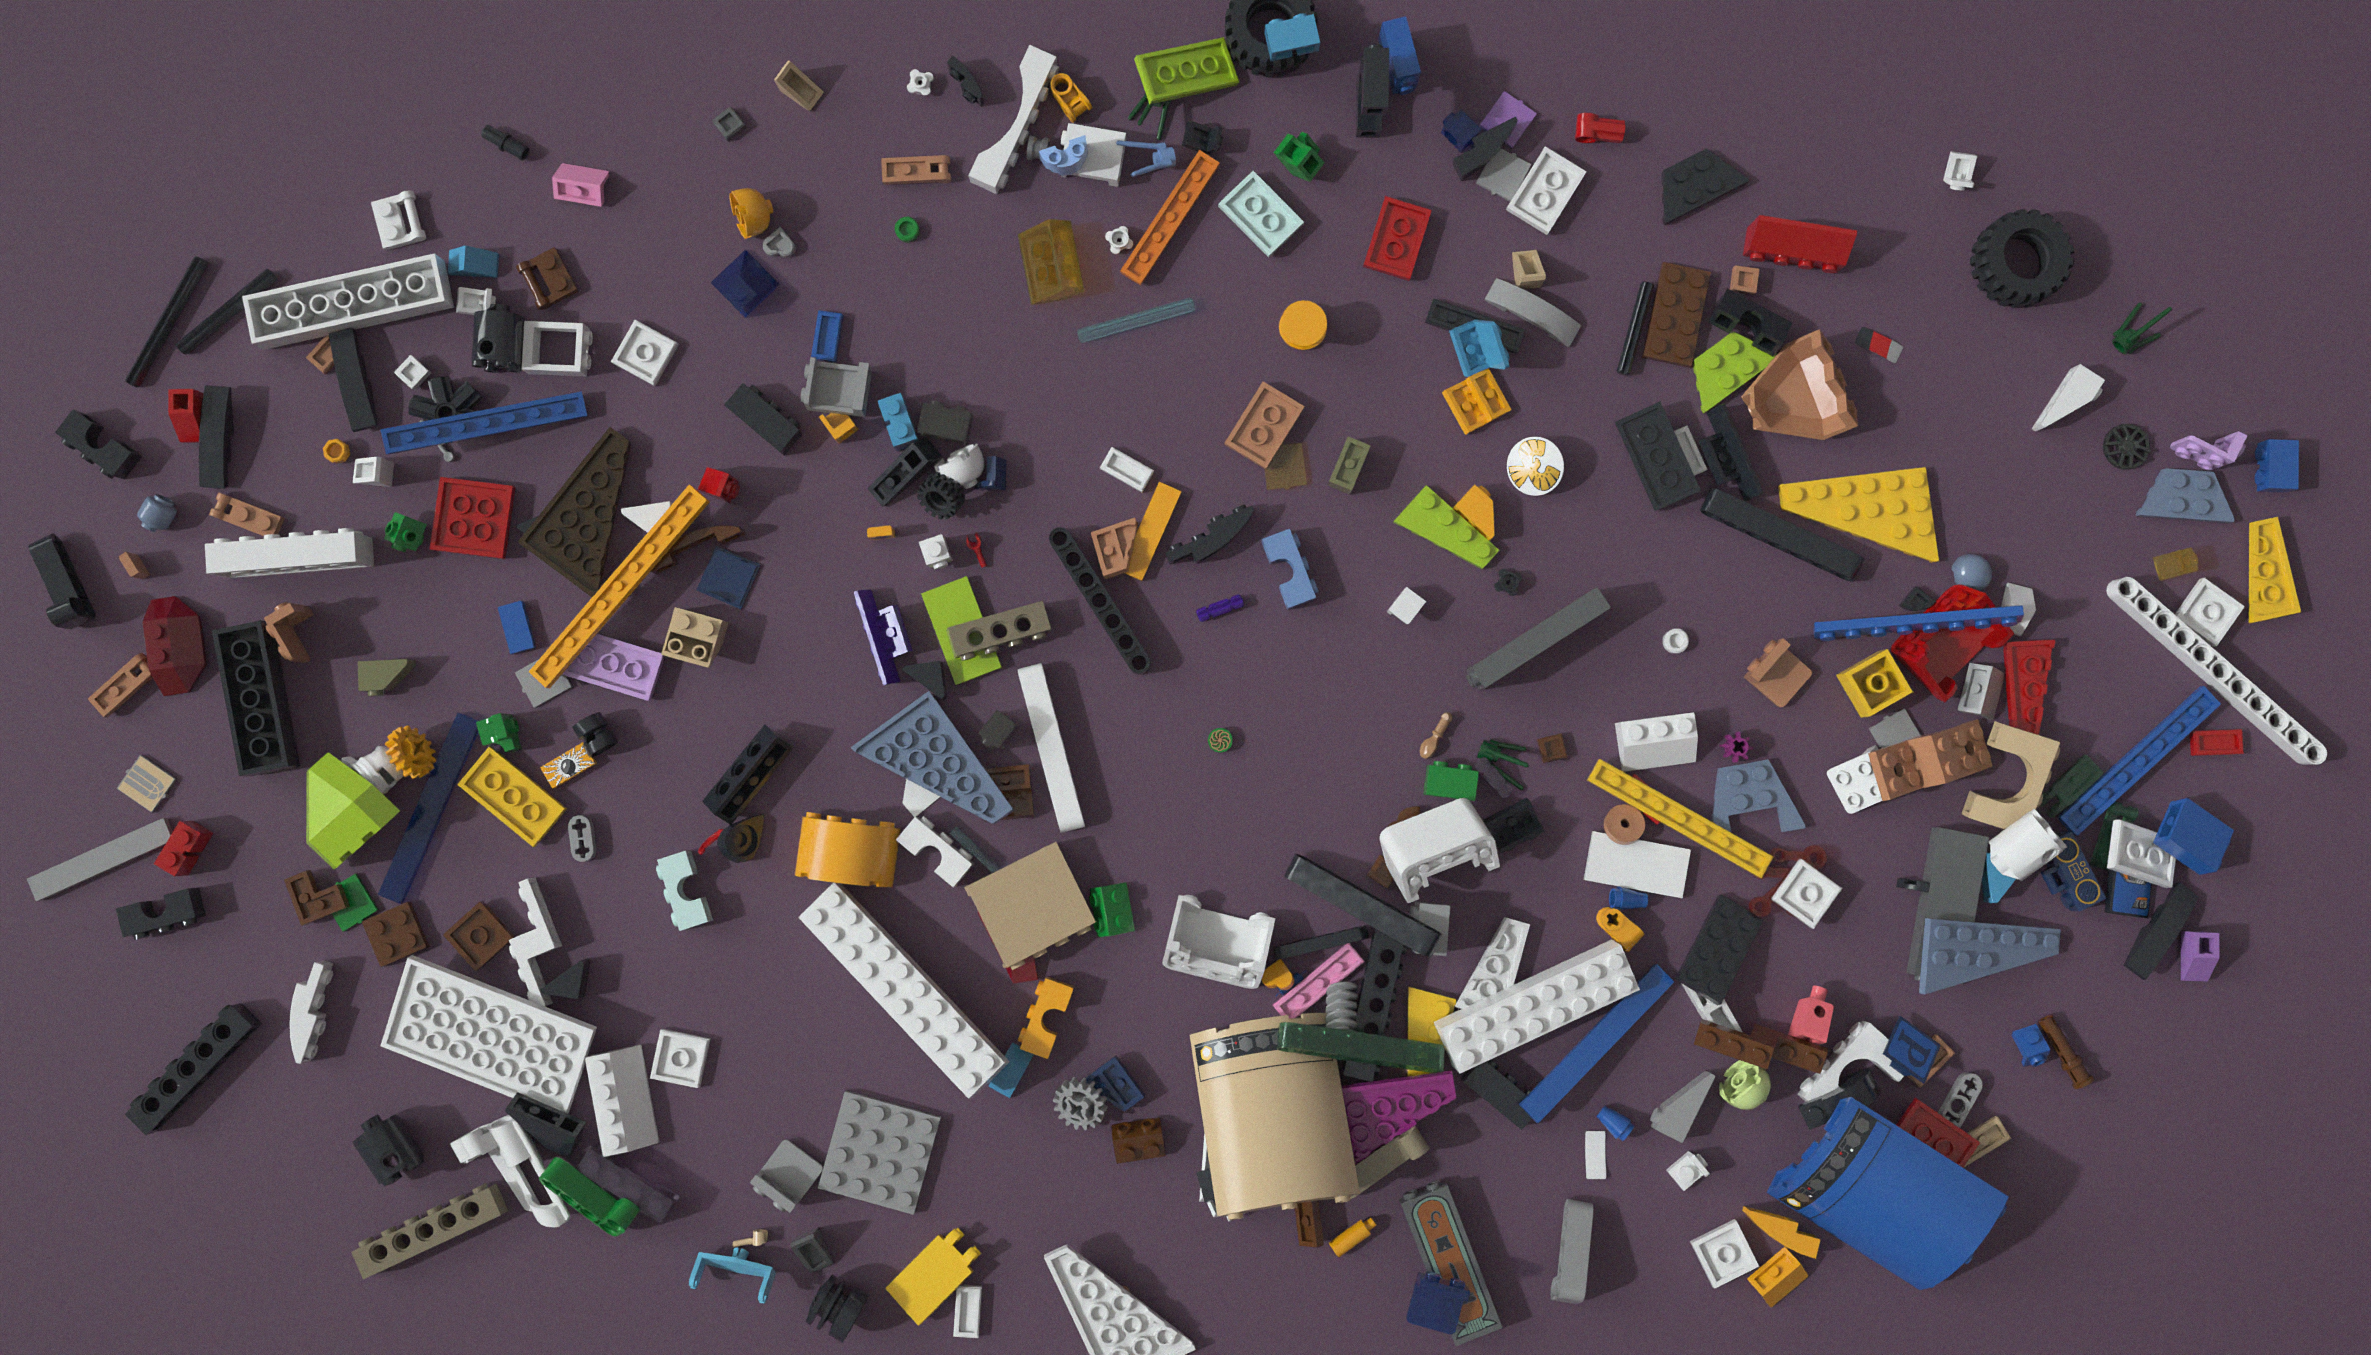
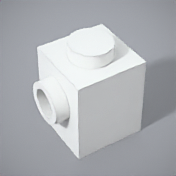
(936, 552)

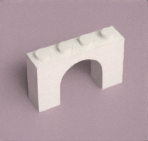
(1862, 1043)

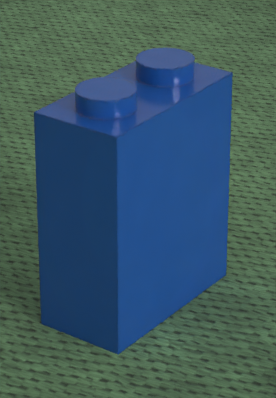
(1403, 61)
(2193, 836)

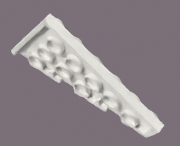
(1108, 1314)

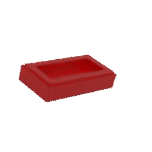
(2216, 742)

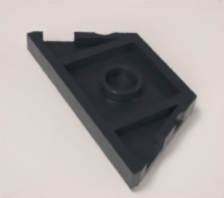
(1696, 183)

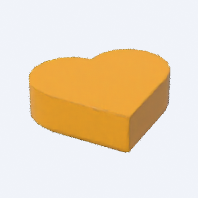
(1278, 976)

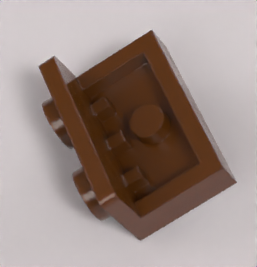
(1138, 1140)

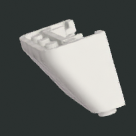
(1218, 944)

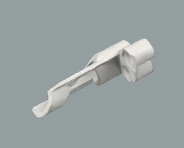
(508, 1146)

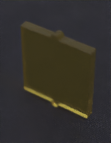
(1286, 468)

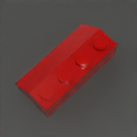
(1798, 243)

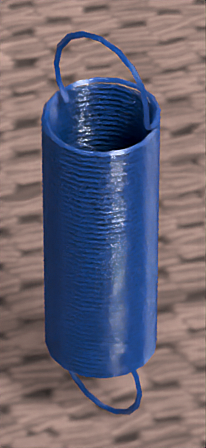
(1297, 978)

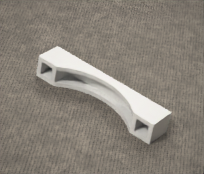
(993, 164)

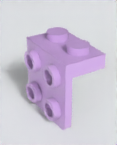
(2211, 456)

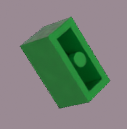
(1451, 782)

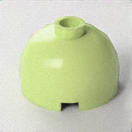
(1745, 1086)

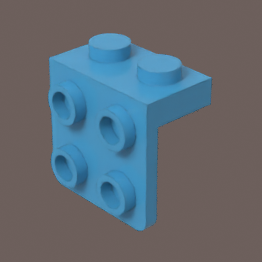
(1479, 346)

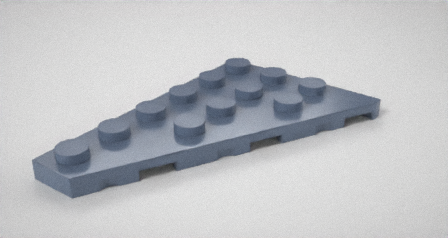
(933, 754)

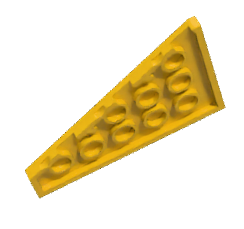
(1880, 507)

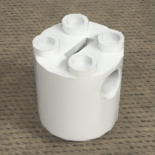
(2025, 846)

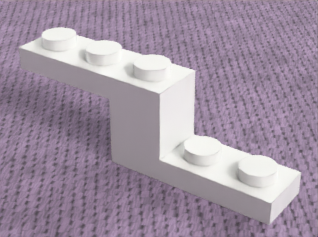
(535, 942)

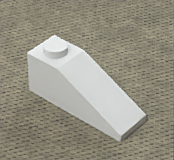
(2075, 391)

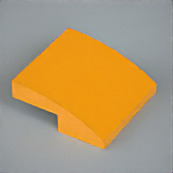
(1476, 401)

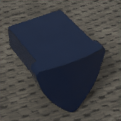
(995, 475)

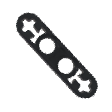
(1320, 942)

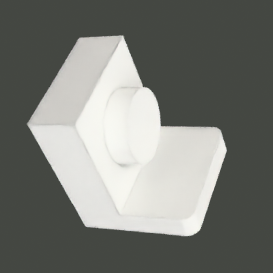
(1688, 1170)

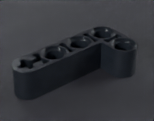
(62, 582)

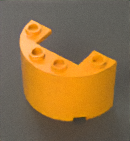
(847, 851)

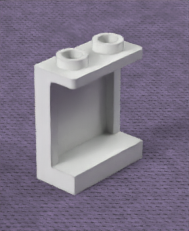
(1104, 155)

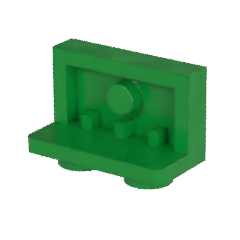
(1111, 909)

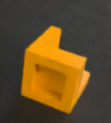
(839, 426)

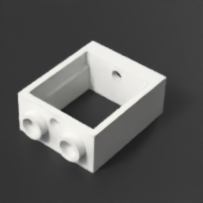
(531, 349)

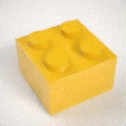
(1874, 683)

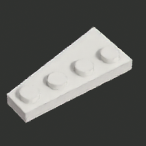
(1498, 964)

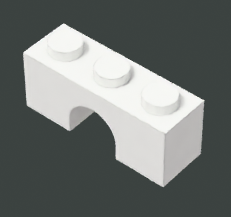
(954, 862)

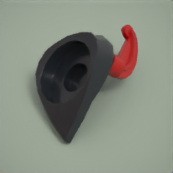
(739, 840)

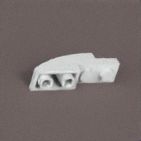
(305, 1020)

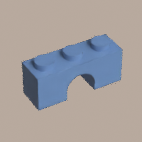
(1284, 548)

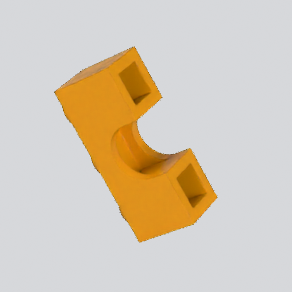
(1036, 1037)

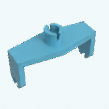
(737, 1263)

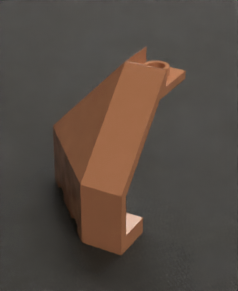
(1802, 392)

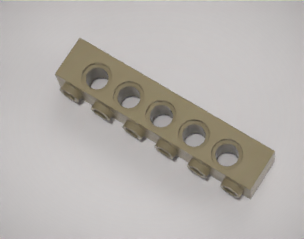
(371, 1260)

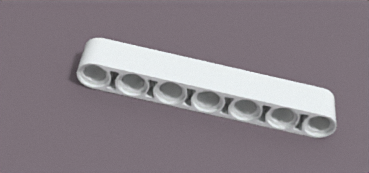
(1051, 748)

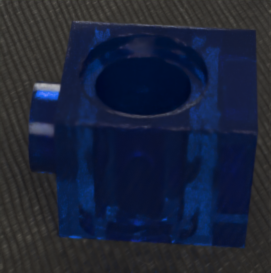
(1460, 130)

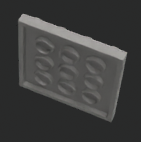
(879, 1152)

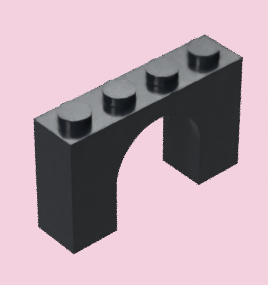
(1372, 91)

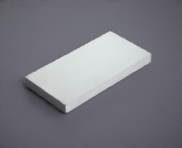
(1638, 865)

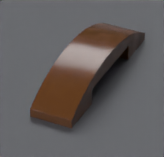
(723, 534)

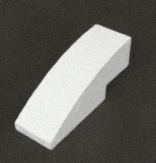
(1711, 1012)

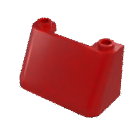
(1942, 654)

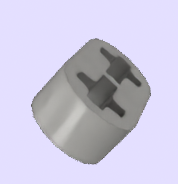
(576, 839)

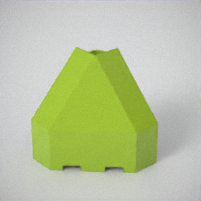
(342, 810)

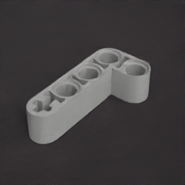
(1571, 1279)

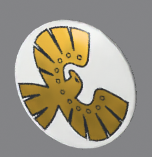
(1535, 466)

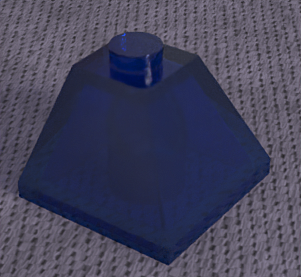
(745, 283)

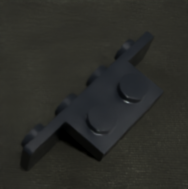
(1727, 454)

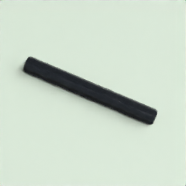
(224, 312)

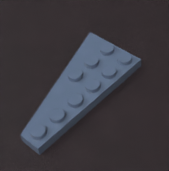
(1971, 950)

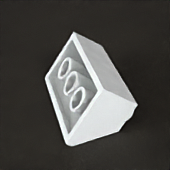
(622, 1100)

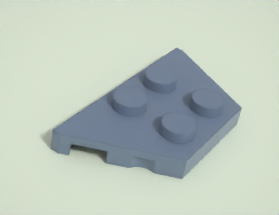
(2186, 497)

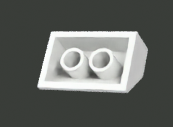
(1657, 741)

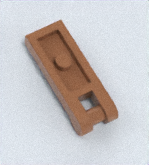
(915, 170)
(247, 516)
(121, 686)

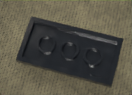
(1657, 456)
(1719, 949)

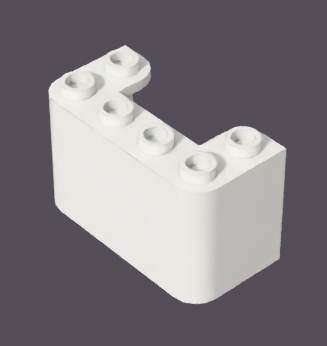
(1436, 843)

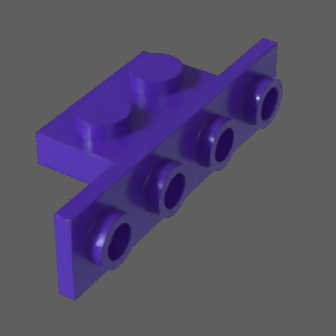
(885, 634)

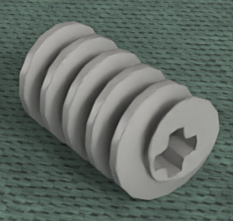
(1340, 1006)

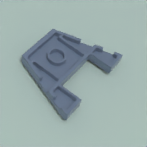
(1749, 789)

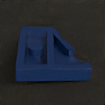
(1116, 1084)

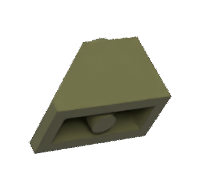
(382, 675)

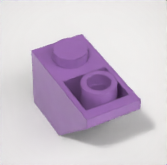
(2198, 954)

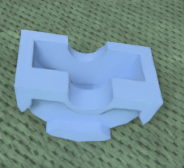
(1068, 160)

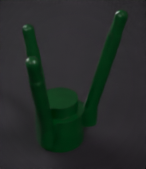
(1163, 115)
(2127, 340)
(1492, 753)

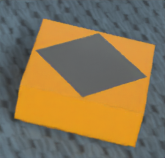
(881, 532)

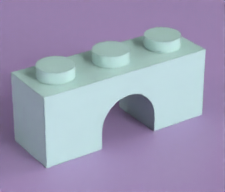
(674, 871)

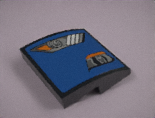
(2127, 895)

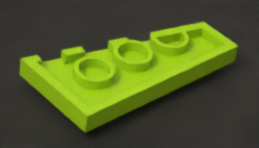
(1441, 524)

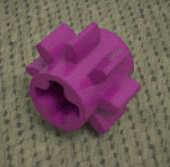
(1743, 748)

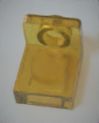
(2176, 563)

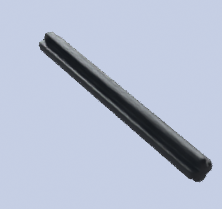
(166, 321)

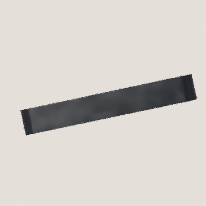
(1782, 534)
(1094, 590)
(1363, 905)

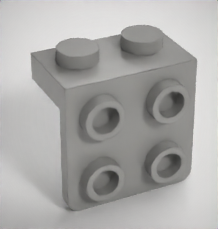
(787, 1176)

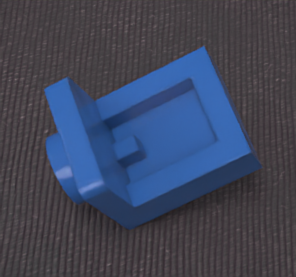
(2031, 1045)

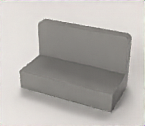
(1981, 690)

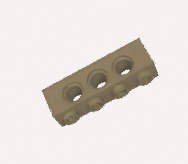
(1033, 613)

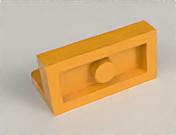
(1778, 1277)

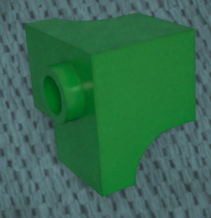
(1300, 156)
(500, 730)

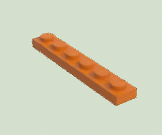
(1170, 217)

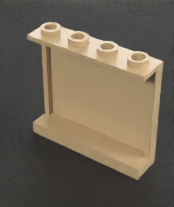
(1031, 905)

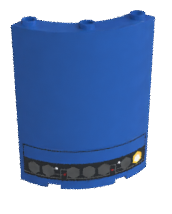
(1890, 1196)

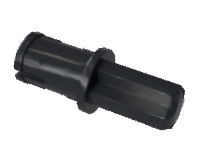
(505, 142)

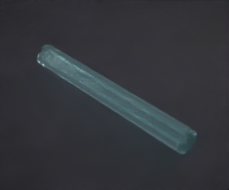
(1135, 320)

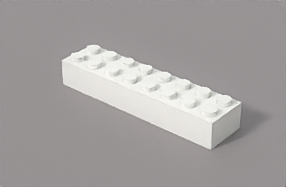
(348, 301)
(1536, 1006)

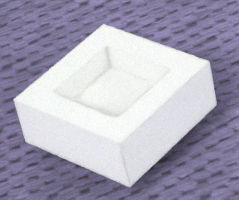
(412, 372)

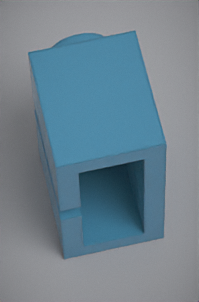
(1290, 35)
(899, 421)

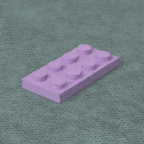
(618, 667)

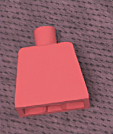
(1812, 1017)

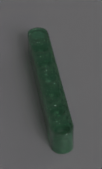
(1360, 1047)

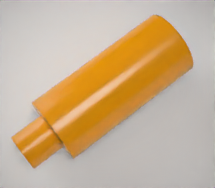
(1352, 1236)

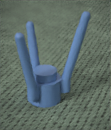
(1162, 158)

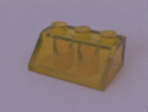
(1050, 261)

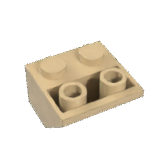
(694, 637)

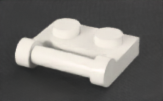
(391, 222)

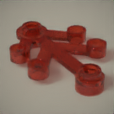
(1783, 873)

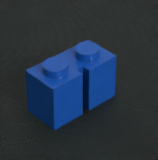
(2277, 465)

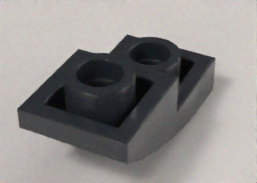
(969, 86)

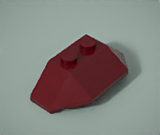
(174, 645)

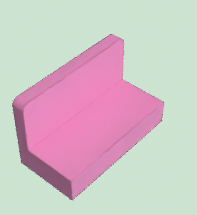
(579, 184)

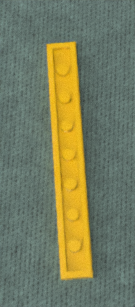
(1680, 818)

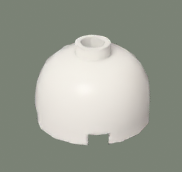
(963, 466)

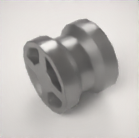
(1036, 145)

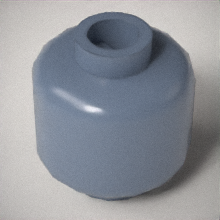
(157, 512)

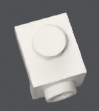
(1960, 170)
(473, 300)

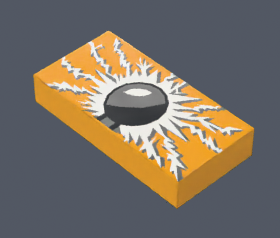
(567, 766)

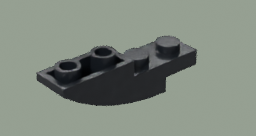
(1221, 533)

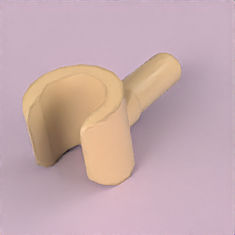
(759, 1237)

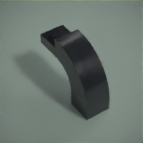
(1858, 1085)

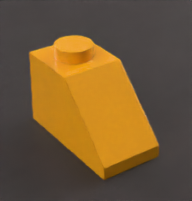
(1478, 510)

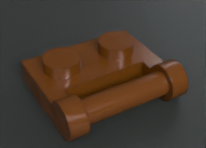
(554, 274)

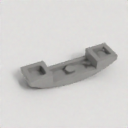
(1533, 310)

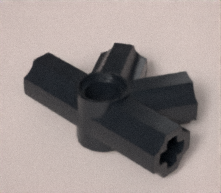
(444, 399)

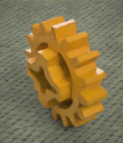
(410, 752)

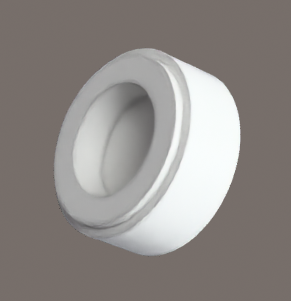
(1675, 641)

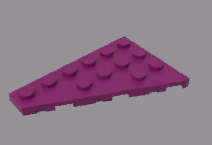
(1391, 1106)

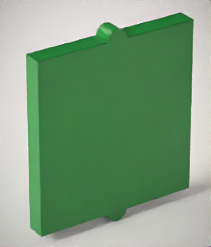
(360, 903)

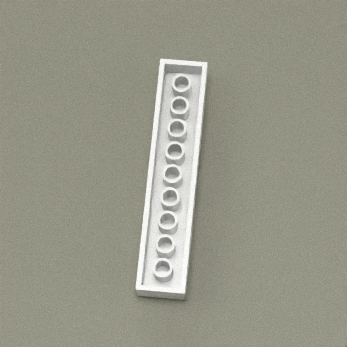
(904, 990)

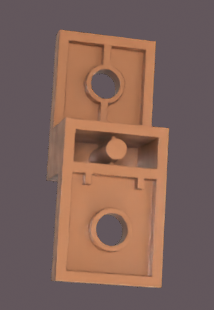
(1930, 760)

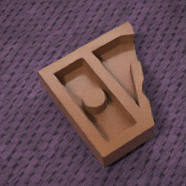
(1115, 547)

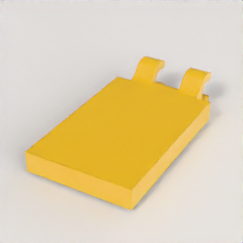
(932, 1276)

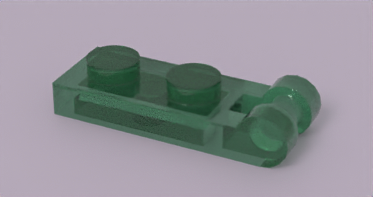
(2101, 851)

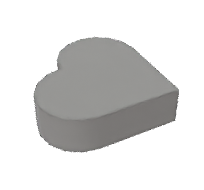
(779, 244)

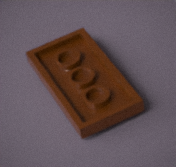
(1676, 314)

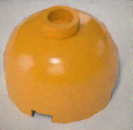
(751, 211)

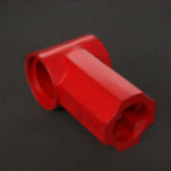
(1592, 129)

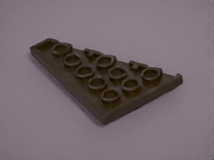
(579, 519)

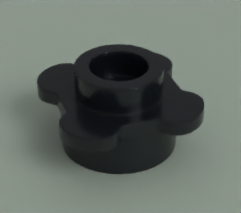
(1514, 579)

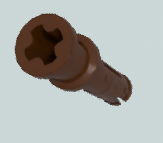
(2070, 1061)

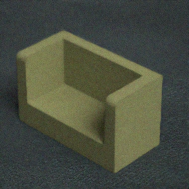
(1348, 465)

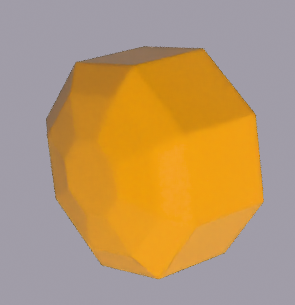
(336, 451)

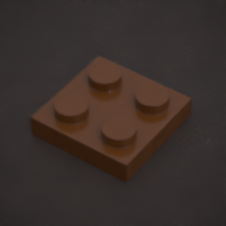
(395, 934)
(478, 936)

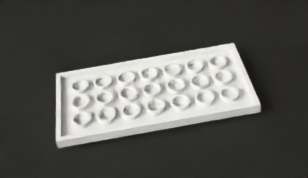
(487, 1035)

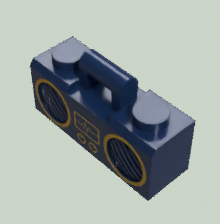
(2074, 875)

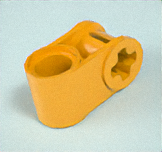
(1072, 100)
(1621, 930)

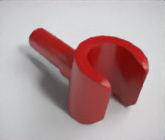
(976, 547)

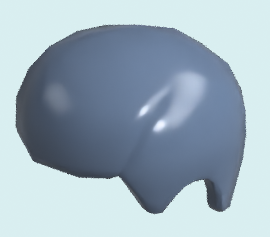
(1972, 571)

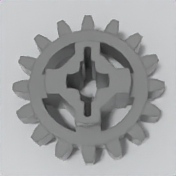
(1080, 1103)

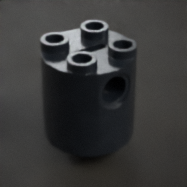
(498, 339)
(381, 1142)

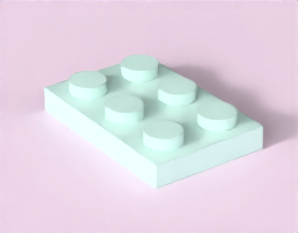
(1261, 214)

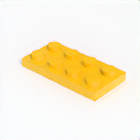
(512, 796)

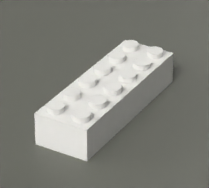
(289, 554)

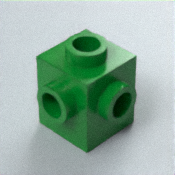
(404, 532)

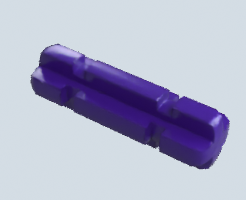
(1219, 608)

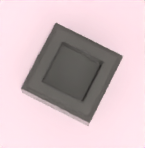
(729, 123)

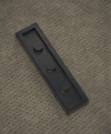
(1450, 316)

